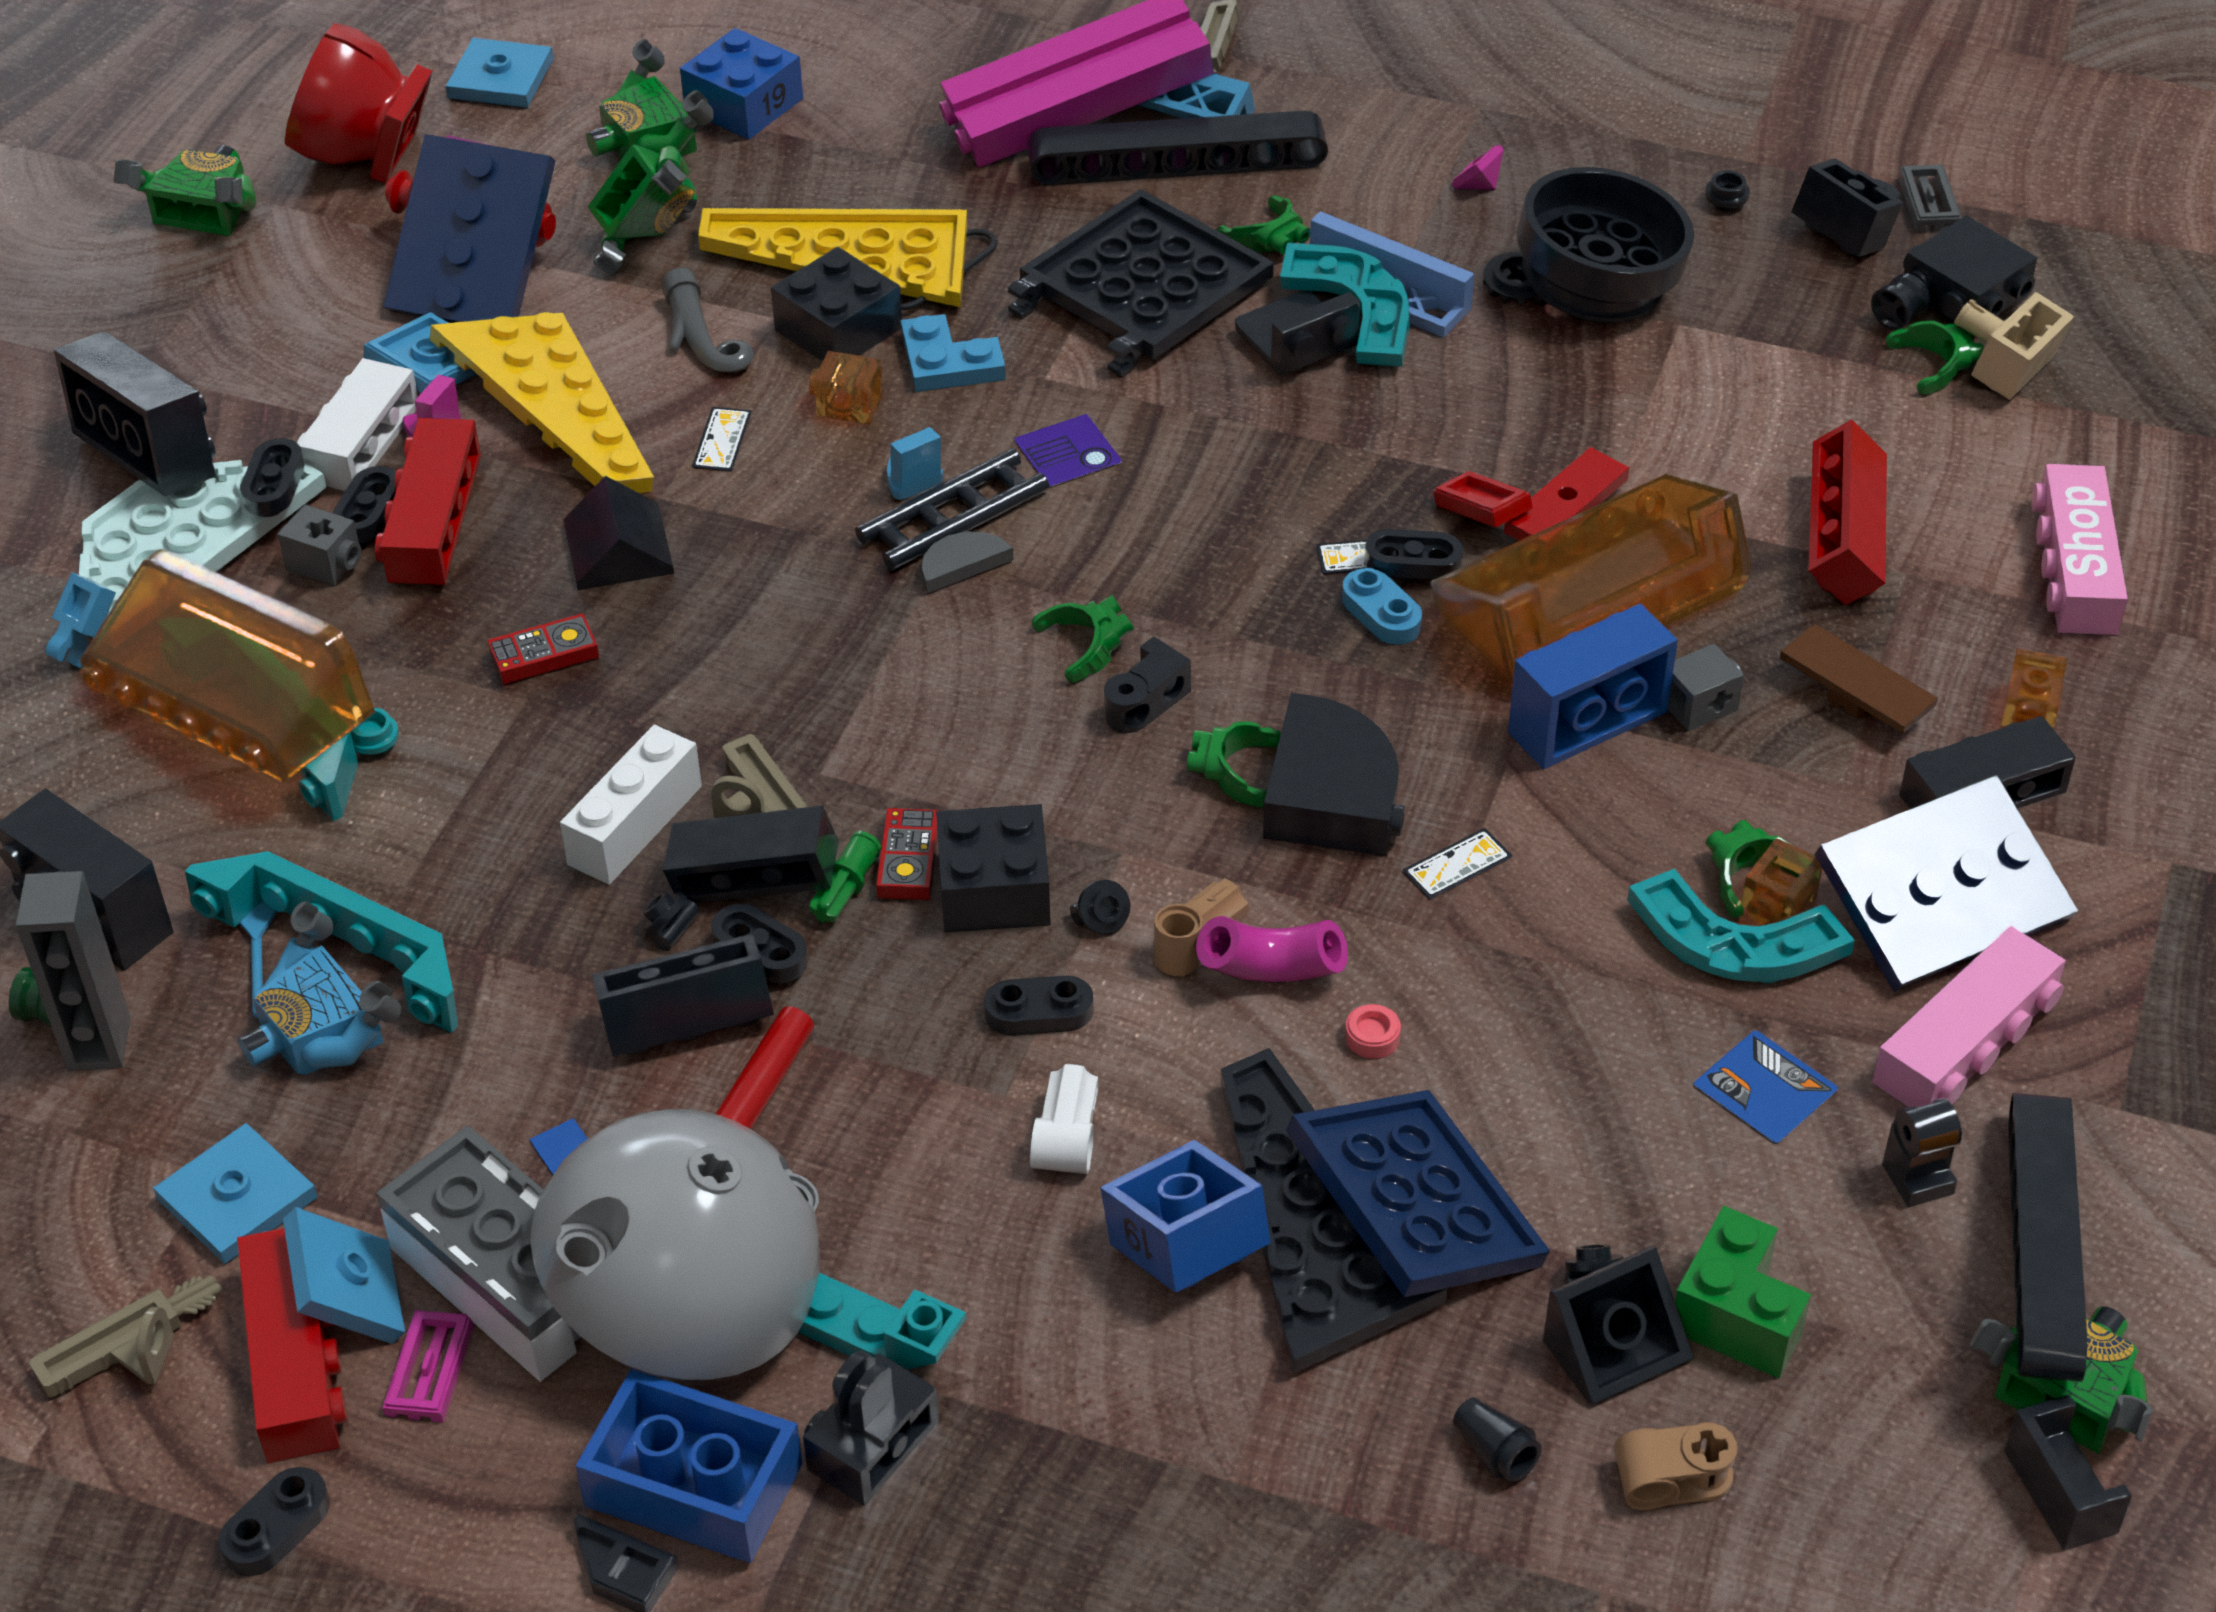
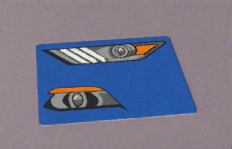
(1765, 1086)

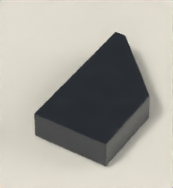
(623, 1566)

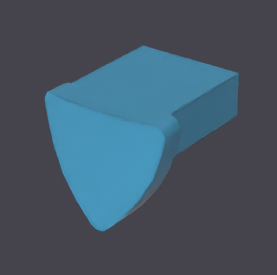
(914, 464)

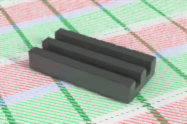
(1913, 201)

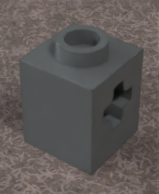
(319, 545)
(1704, 687)

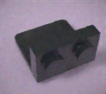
(1301, 329)

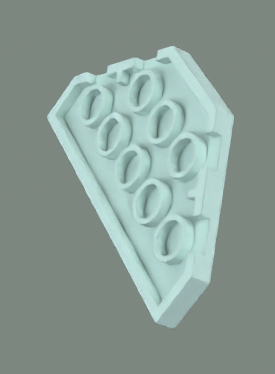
(197, 523)

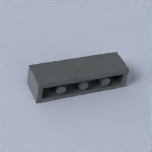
(73, 970)

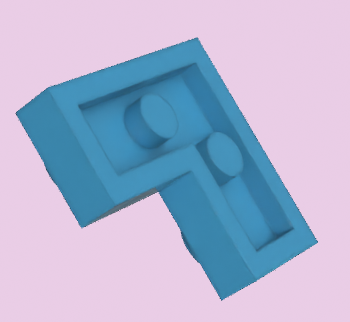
(944, 364)

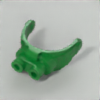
(1273, 234)
(1948, 341)
(1107, 633)
(1217, 746)
(1736, 851)

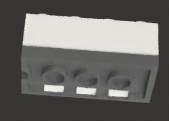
(467, 1231)

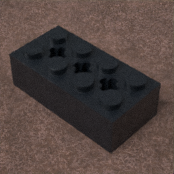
(136, 413)

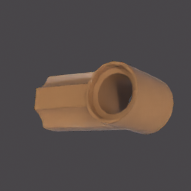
(1180, 924)

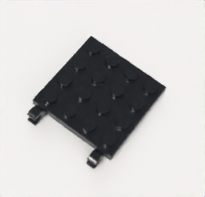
(1142, 277)

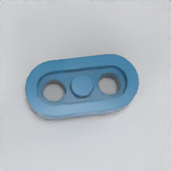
(1382, 606)

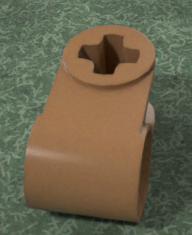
(1672, 1468)

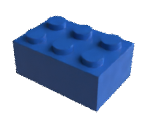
(1591, 685)
(690, 1465)

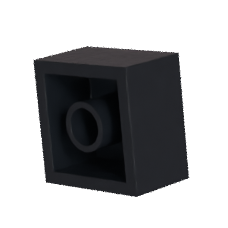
(836, 306)
(993, 868)

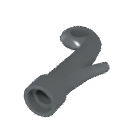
(688, 320)

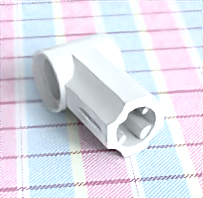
(1066, 1132)

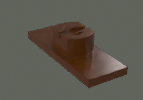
(1858, 680)

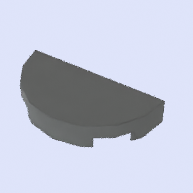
(961, 557)

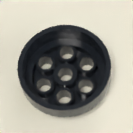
(1602, 243)

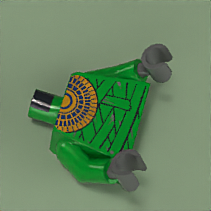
(647, 112)
(193, 190)
(640, 200)
(2106, 1399)

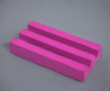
(419, 1405)

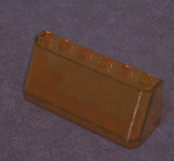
(1655, 545)
(227, 666)

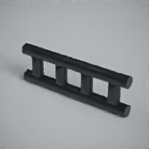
(963, 487)

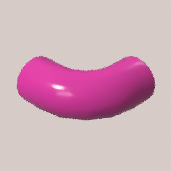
(1272, 952)

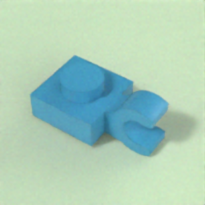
(80, 614)

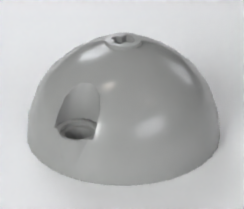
(705, 1239)

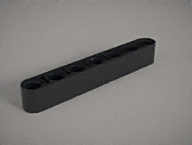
(1177, 147)
(2046, 1239)

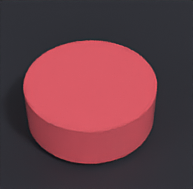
(1372, 1031)

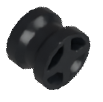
(1900, 301)

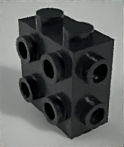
(1971, 264)

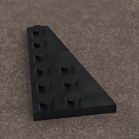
(1317, 1263)

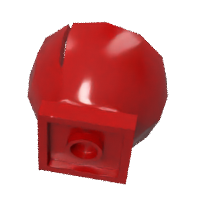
(356, 104)

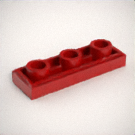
(1572, 491)

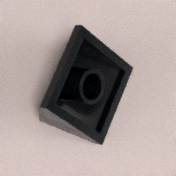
(616, 537)
(1616, 1326)

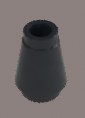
(1500, 1441)

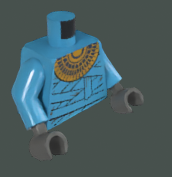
(313, 1007)

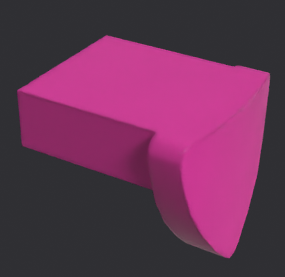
(436, 401)

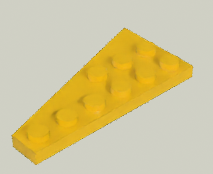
(909, 246)
(549, 382)

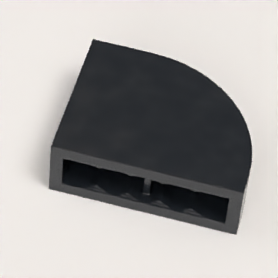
(1333, 780)

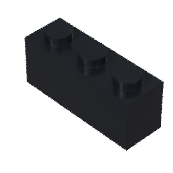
(2023, 755)
(752, 855)
(683, 995)

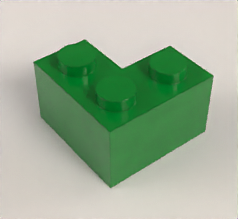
(1732, 1301)

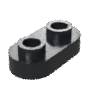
(272, 477)
(366, 501)
(1413, 553)
(779, 946)
(1038, 1005)
(277, 1519)

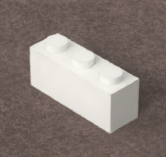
(359, 421)
(631, 804)

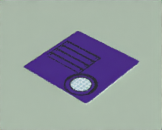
(1068, 450)

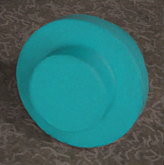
(375, 733)

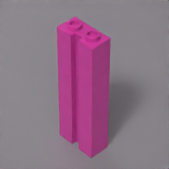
(1075, 78)

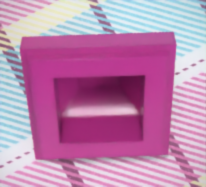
(1481, 172)

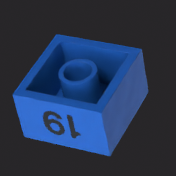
(744, 81)
(1185, 1215)

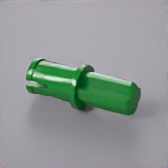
(847, 877)

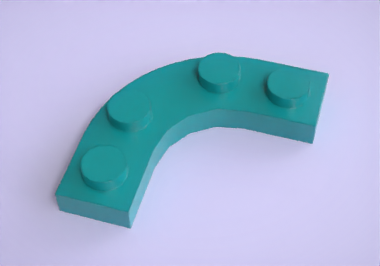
(1381, 297)
(1733, 949)

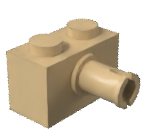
(2016, 346)

